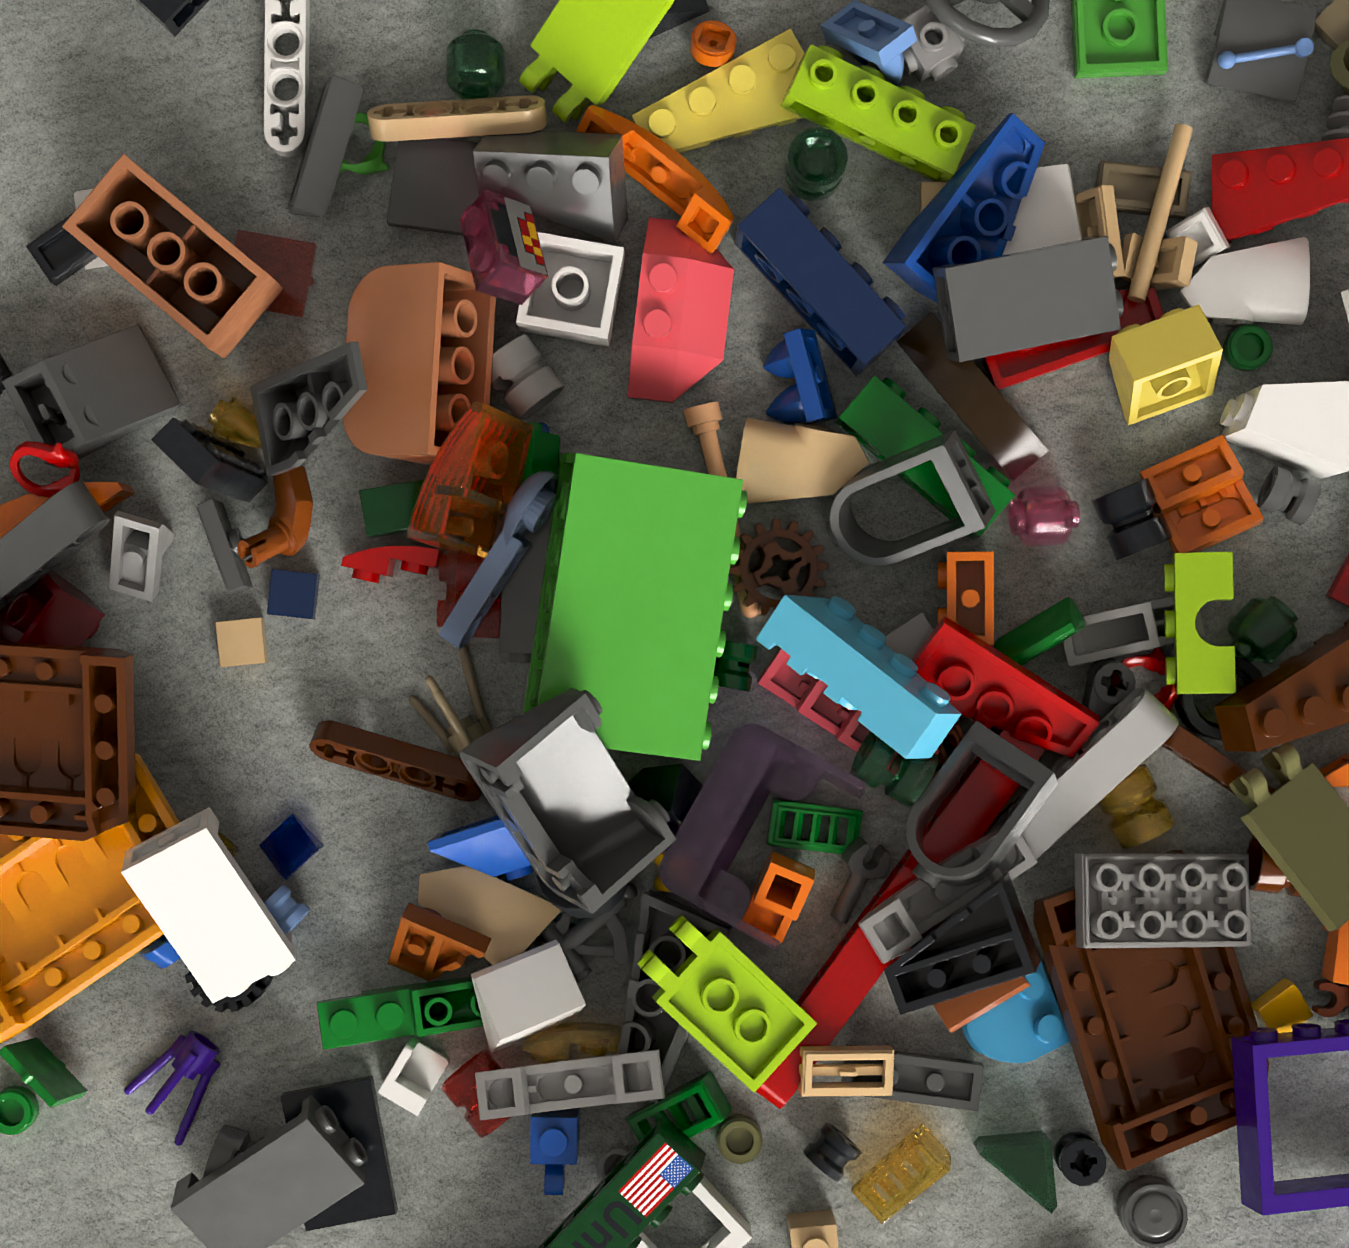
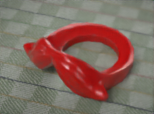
(53, 454)
(1154, 662)

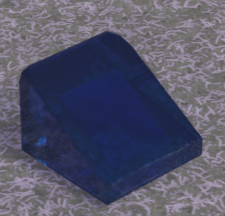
(290, 846)

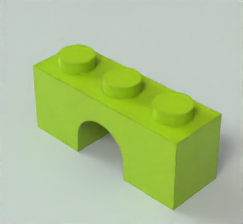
(1194, 582)

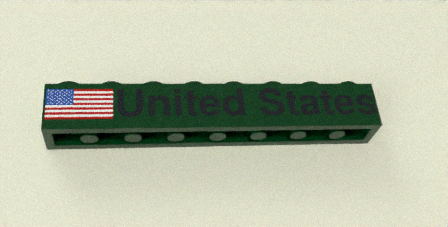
(634, 1192)

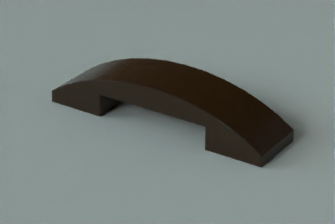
(973, 399)

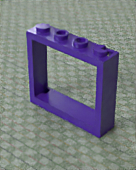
(1253, 1120)

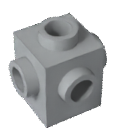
(935, 49)

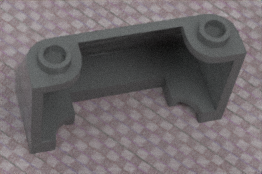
(568, 800)

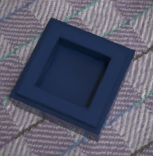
(293, 594)

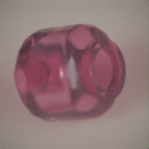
(1043, 516)

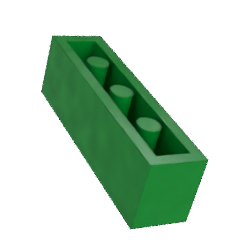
(890, 425)

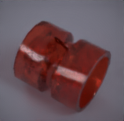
(462, 1091)

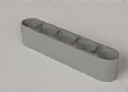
(1101, 763)

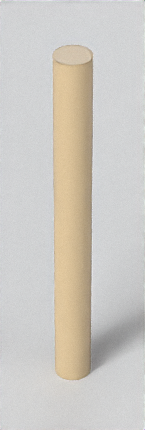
(1160, 213)

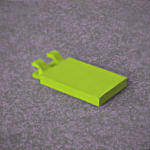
(591, 48)
(728, 1004)

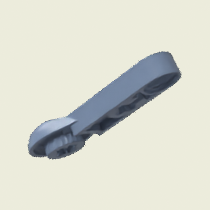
(524, 513)

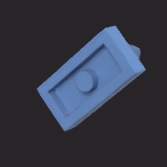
(871, 37)

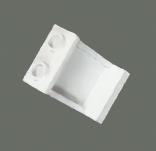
(207, 907)

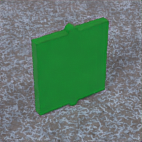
(43, 1072)

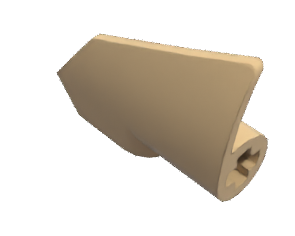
(795, 460)
(488, 907)

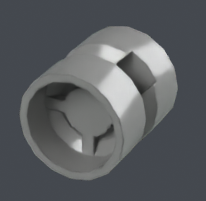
(523, 379)

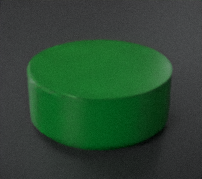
(1248, 347)
(17, 1109)

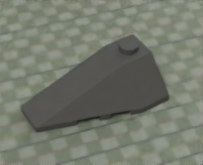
(305, 404)

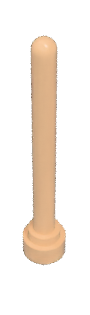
(705, 422)

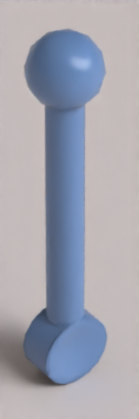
(1301, 48)

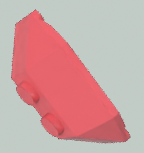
(678, 314)

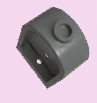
(959, 480)
(1009, 761)

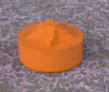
(712, 43)

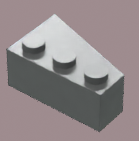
(561, 175)

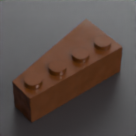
(1292, 701)

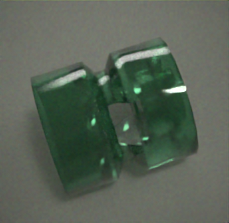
(815, 163)
(905, 777)

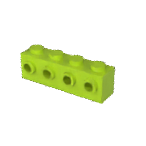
(878, 114)

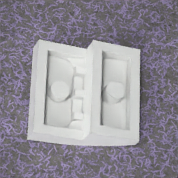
(1047, 212)

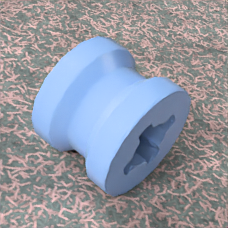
(285, 909)

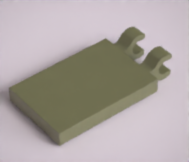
(1302, 830)

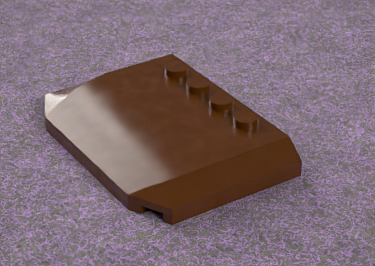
(66, 740)
(1148, 1034)

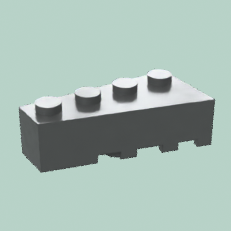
(645, 1022)

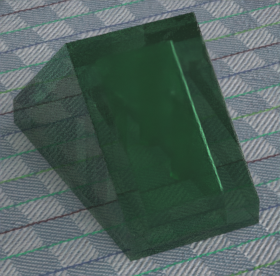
(1025, 1161)

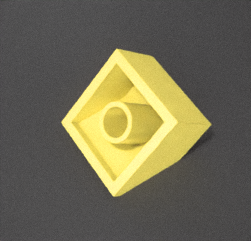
(1164, 363)

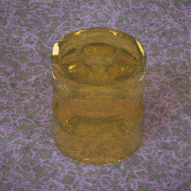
(1136, 810)

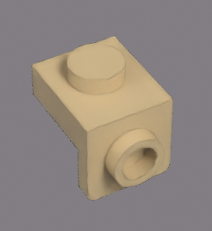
(1173, 262)

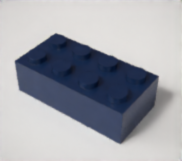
(819, 281)

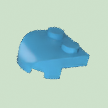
(1020, 1026)

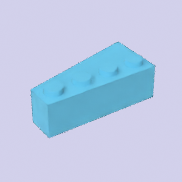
(861, 672)

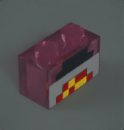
(503, 247)

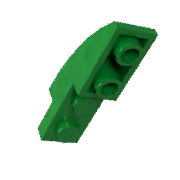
(399, 1012)

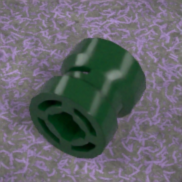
(734, 666)

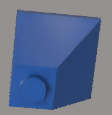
(484, 847)

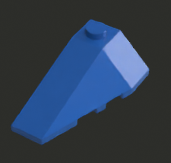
(974, 209)

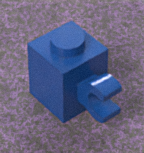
(555, 1144)

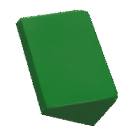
(1042, 632)

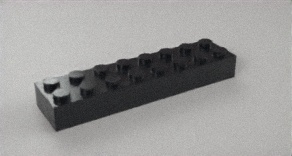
(210, 459)

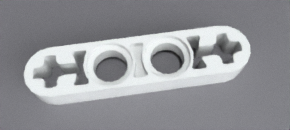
(290, 66)

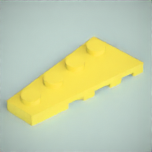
(728, 100)

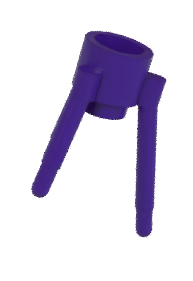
(192, 1056)

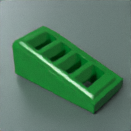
(777, 819)
(710, 1094)

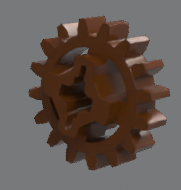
(770, 548)

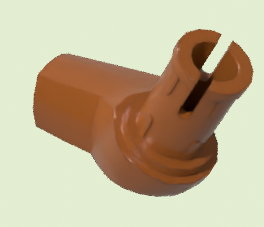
(287, 525)

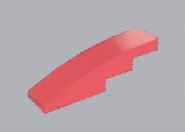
(808, 698)

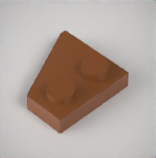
(432, 944)

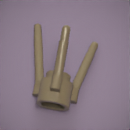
(461, 731)

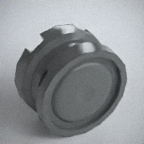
(1151, 1211)

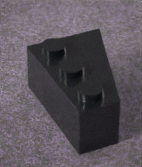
(966, 952)

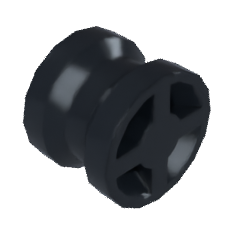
(1075, 1149)
(832, 1152)

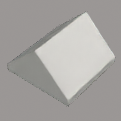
(526, 995)

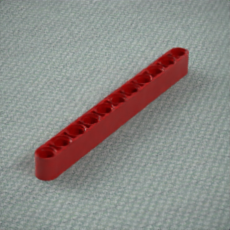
(853, 963)

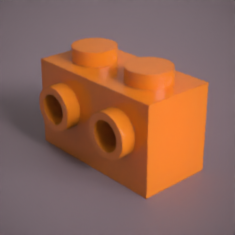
(969, 592)

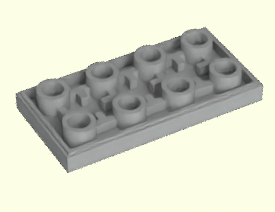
(1162, 900)

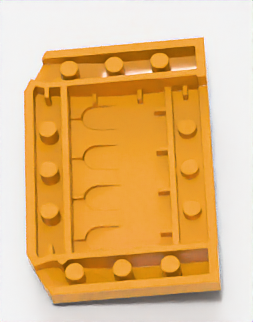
(71, 910)

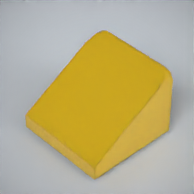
(1282, 1007)

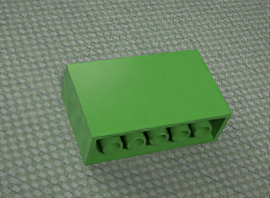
(637, 599)

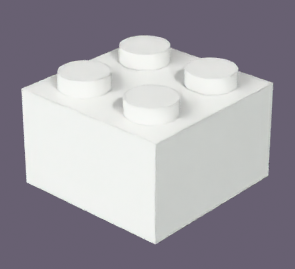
(579, 293)

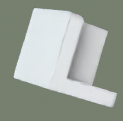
(414, 1075)

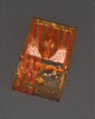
(471, 482)

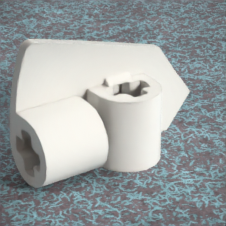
(1254, 285)

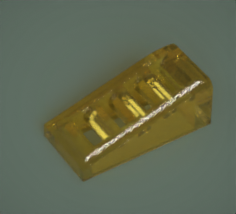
(928, 1174)

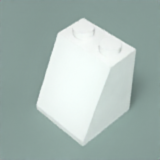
(1294, 425)

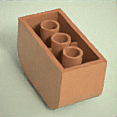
(173, 257)
(422, 355)

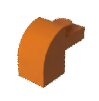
(779, 894)

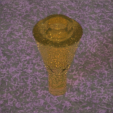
(235, 423)

